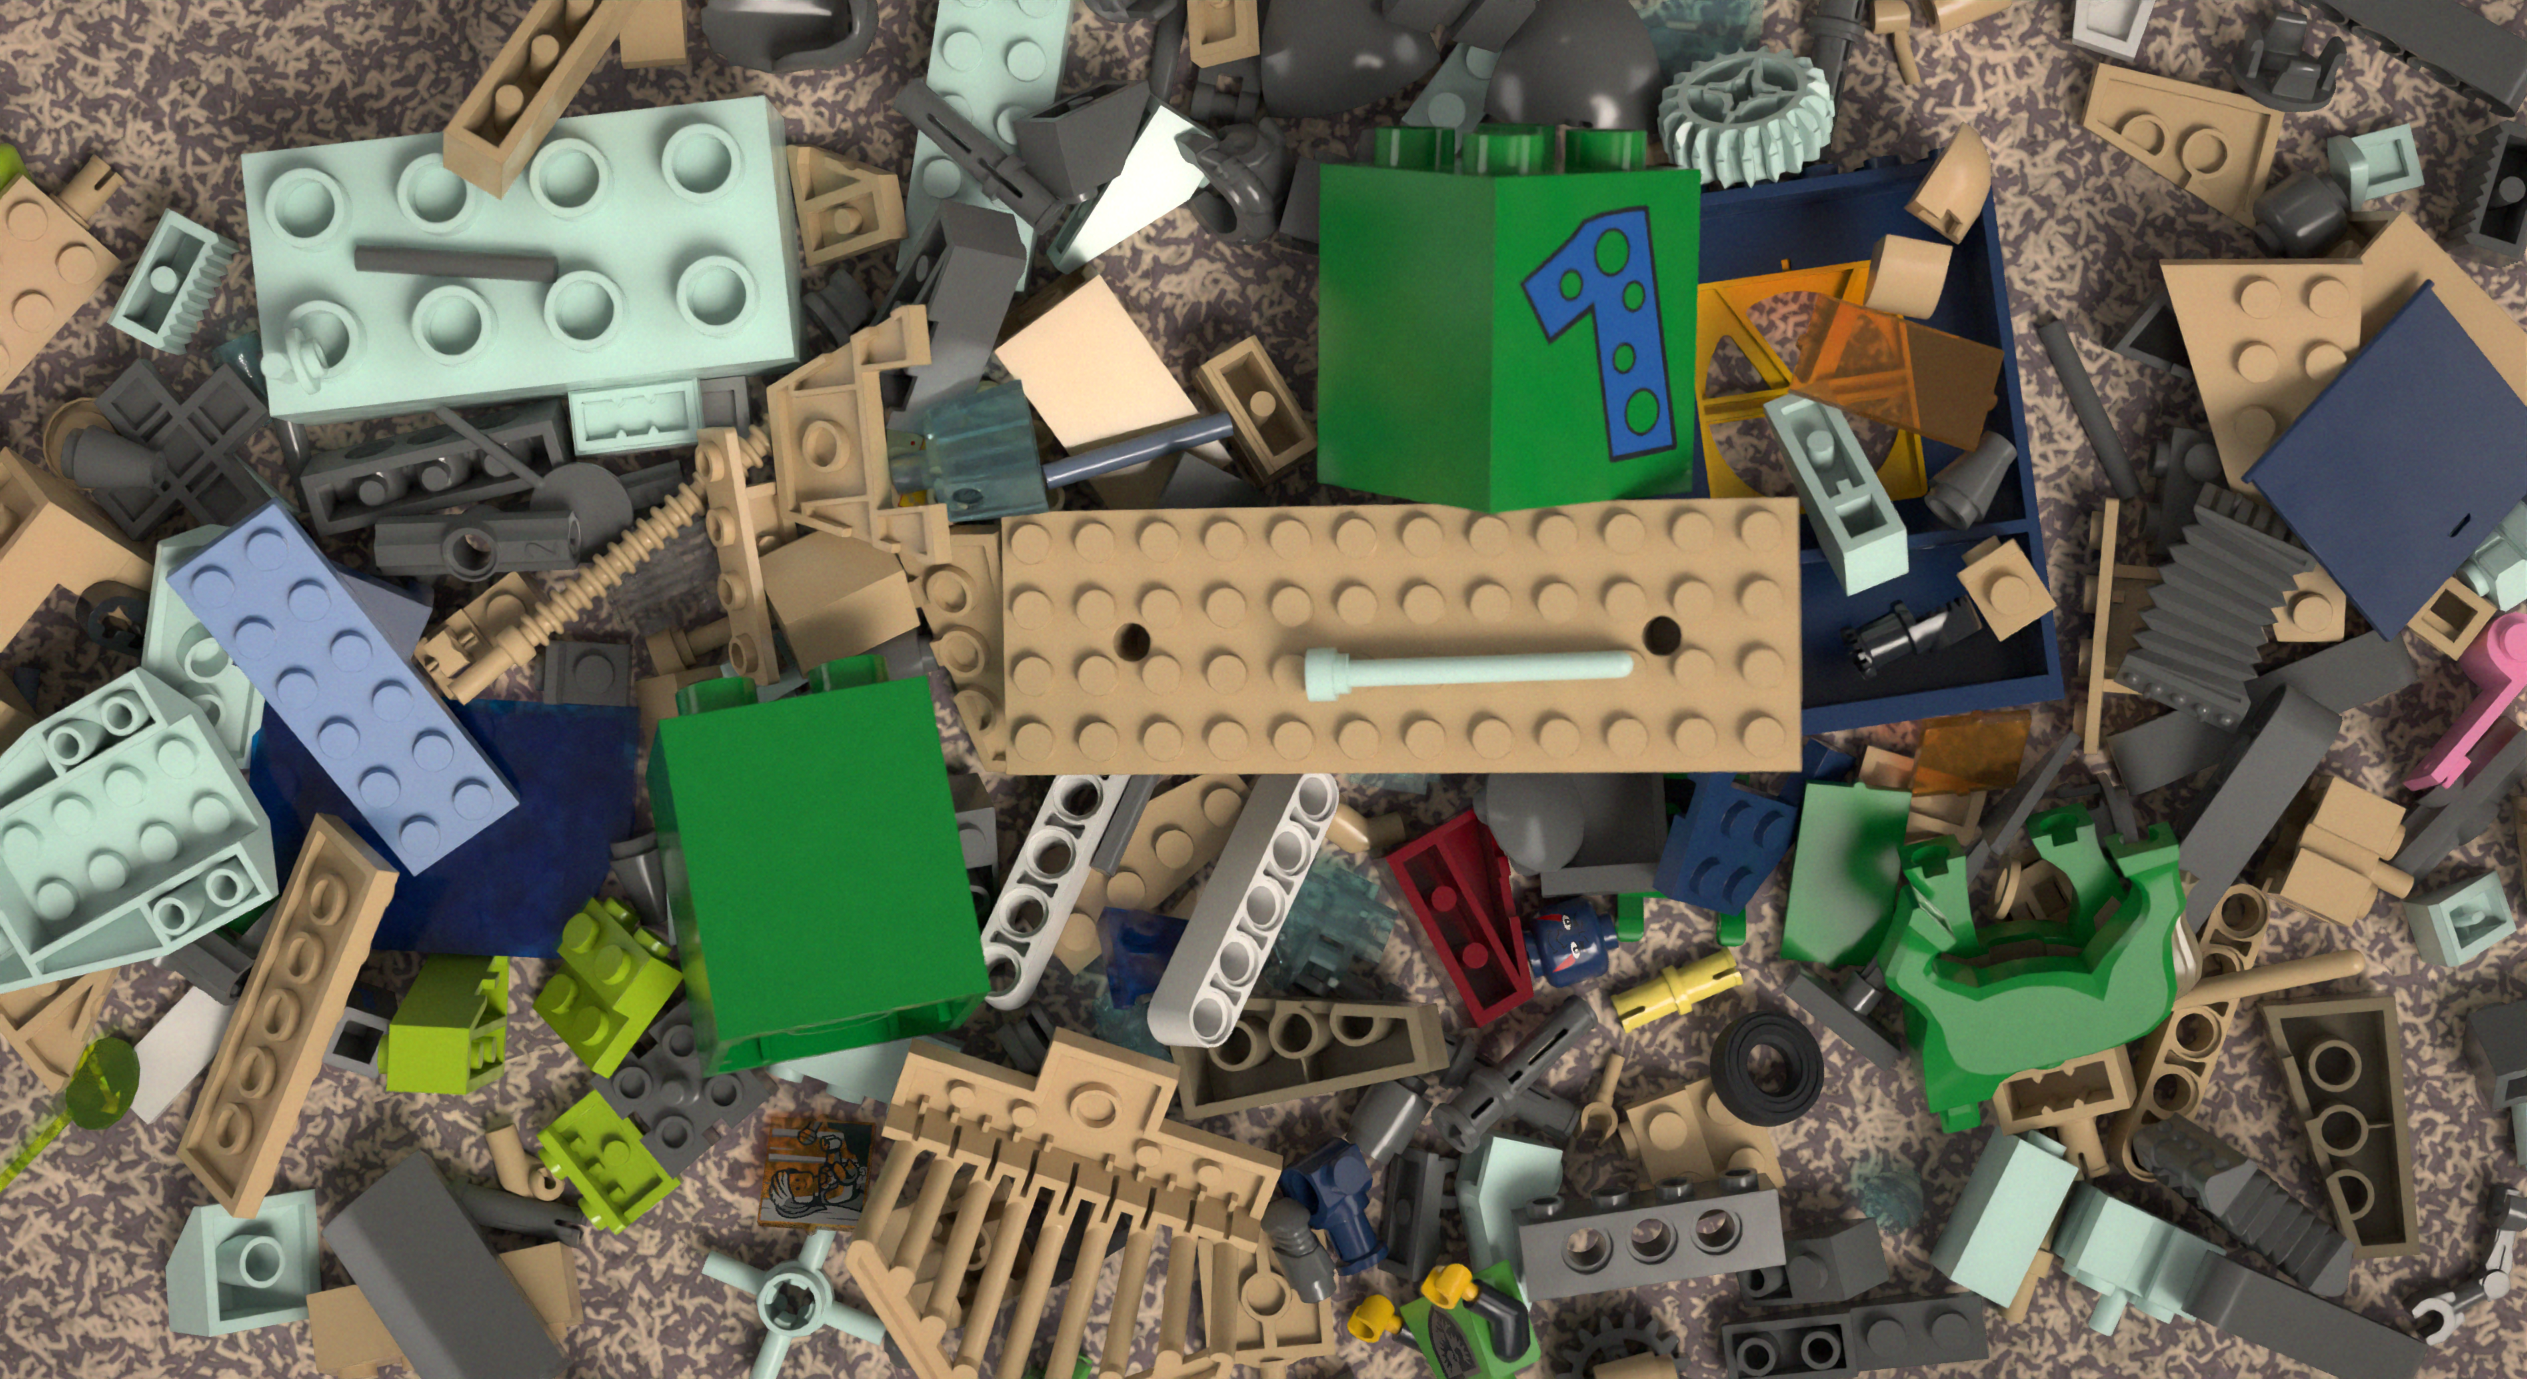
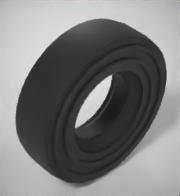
(1731, 1074)

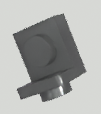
(584, 673)

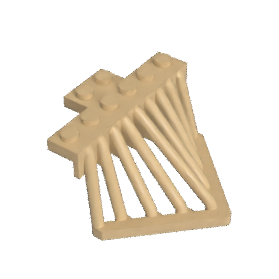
(1090, 1134)

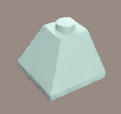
(243, 1270)

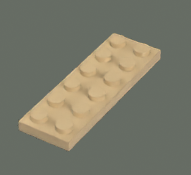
(287, 1015)

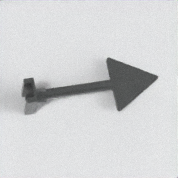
(1848, 1008)

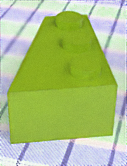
(449, 1027)

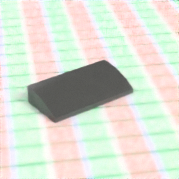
(441, 1281)

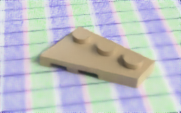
(2188, 133)

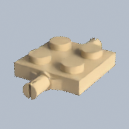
(1271, 1318)

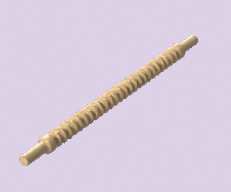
(518, 644)

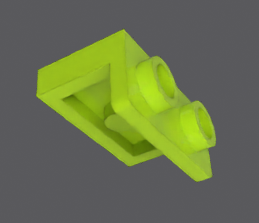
(605, 1163)

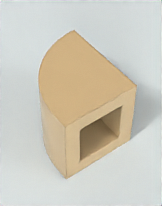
(1906, 276)

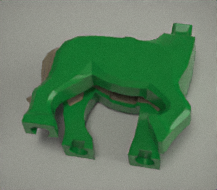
(2036, 988)

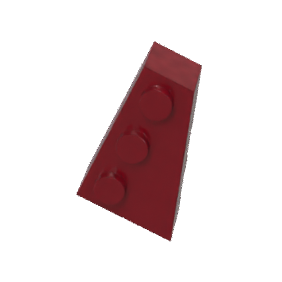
(1462, 915)

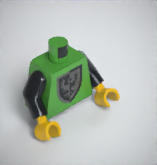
(1462, 1324)

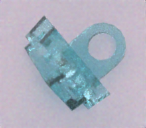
(1350, 922)

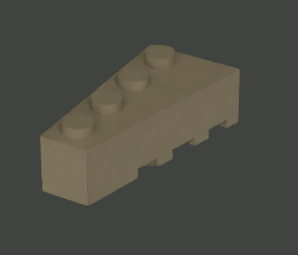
(2351, 1111)

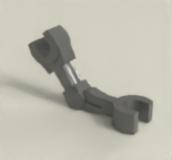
(2488, 1282)

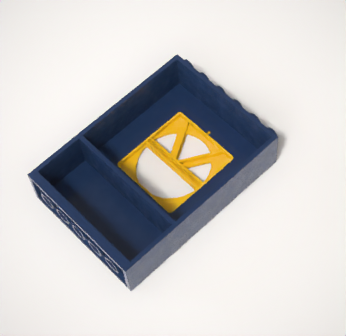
(1821, 239)

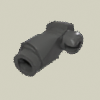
(1299, 1250)

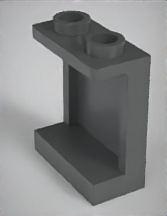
(1620, 839)

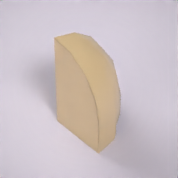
(1954, 186)

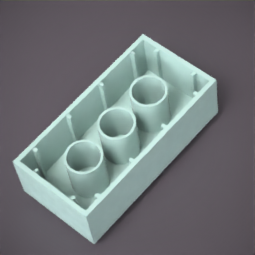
(663, 238)

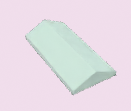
(190, 658)

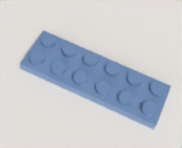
(343, 686)

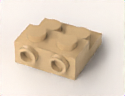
(1693, 1136)

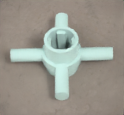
(783, 1326)

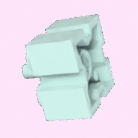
(2128, 1257)

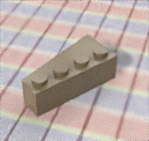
(1306, 1049)

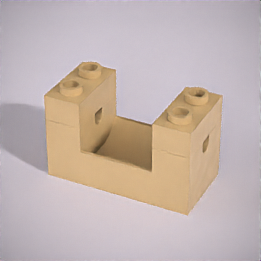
(50, 540)

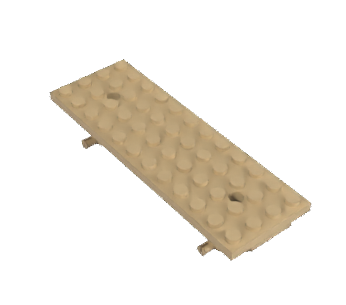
(1190, 632)

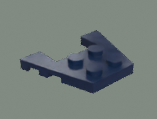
(1738, 833)

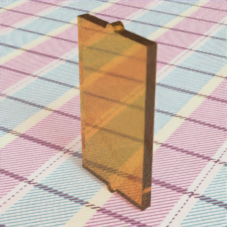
(1896, 372)

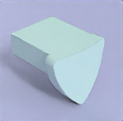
(2375, 164)

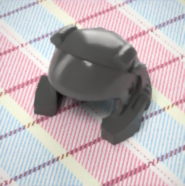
(1252, 173)

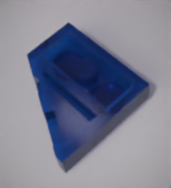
(1136, 951)

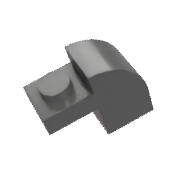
(1202, 485)

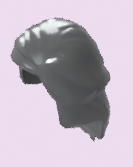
(790, 33)

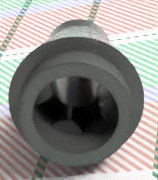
(110, 461)
(1970, 482)
(641, 874)

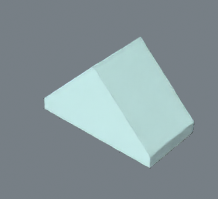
(2459, 919)

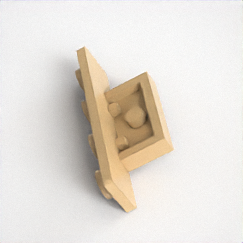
(742, 526)
(2115, 600)

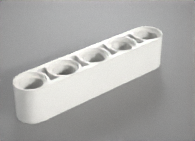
(1056, 891)
(1242, 909)

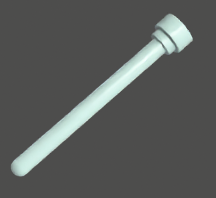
(1335, 674)

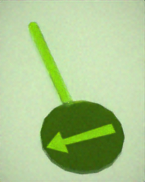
(95, 1097)

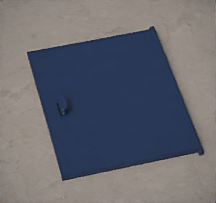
(2397, 460)

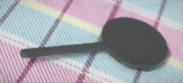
(588, 489)

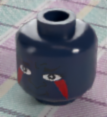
(1569, 942)

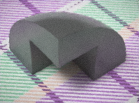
(1336, 56)
(1579, 68)

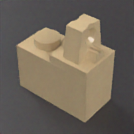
(473, 630)

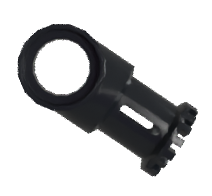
(1900, 633)

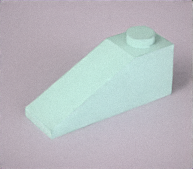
(1148, 188)
(1839, 493)

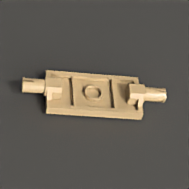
(48, 260)

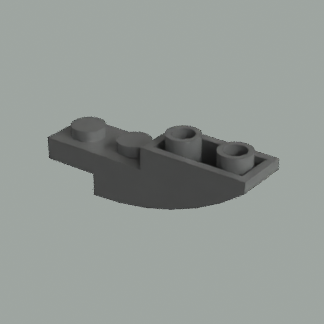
(1857, 1337)

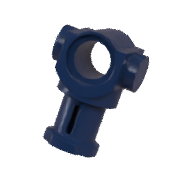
(1334, 1189)

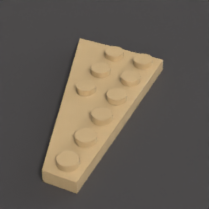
(2261, 351)

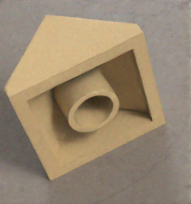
(835, 597)

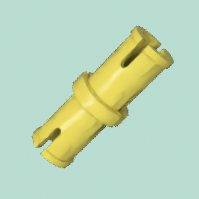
(1676, 990)

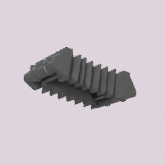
(2214, 608)
(2246, 1203)

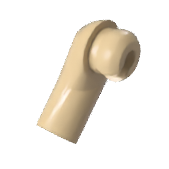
(1359, 834)
(518, 1170)

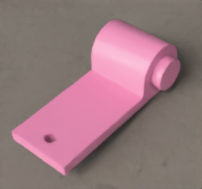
(2499, 667)

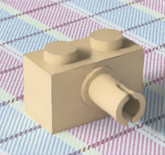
(2069, 1100)

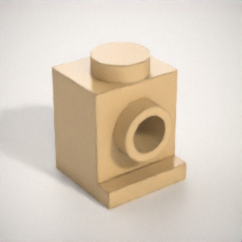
(2451, 618)

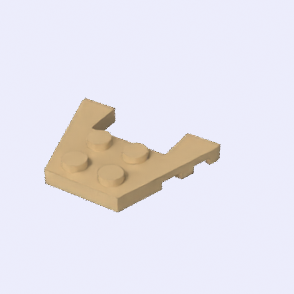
(834, 443)

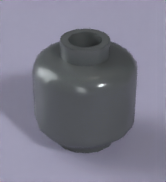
(2300, 216)

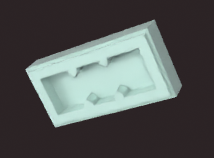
(636, 416)

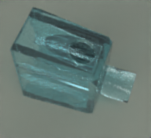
(978, 457)

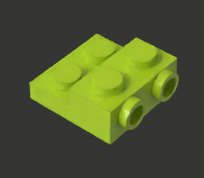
(608, 983)

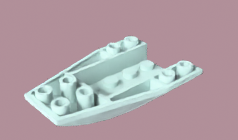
(123, 835)

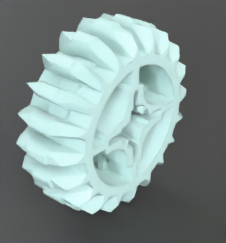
(1746, 116)

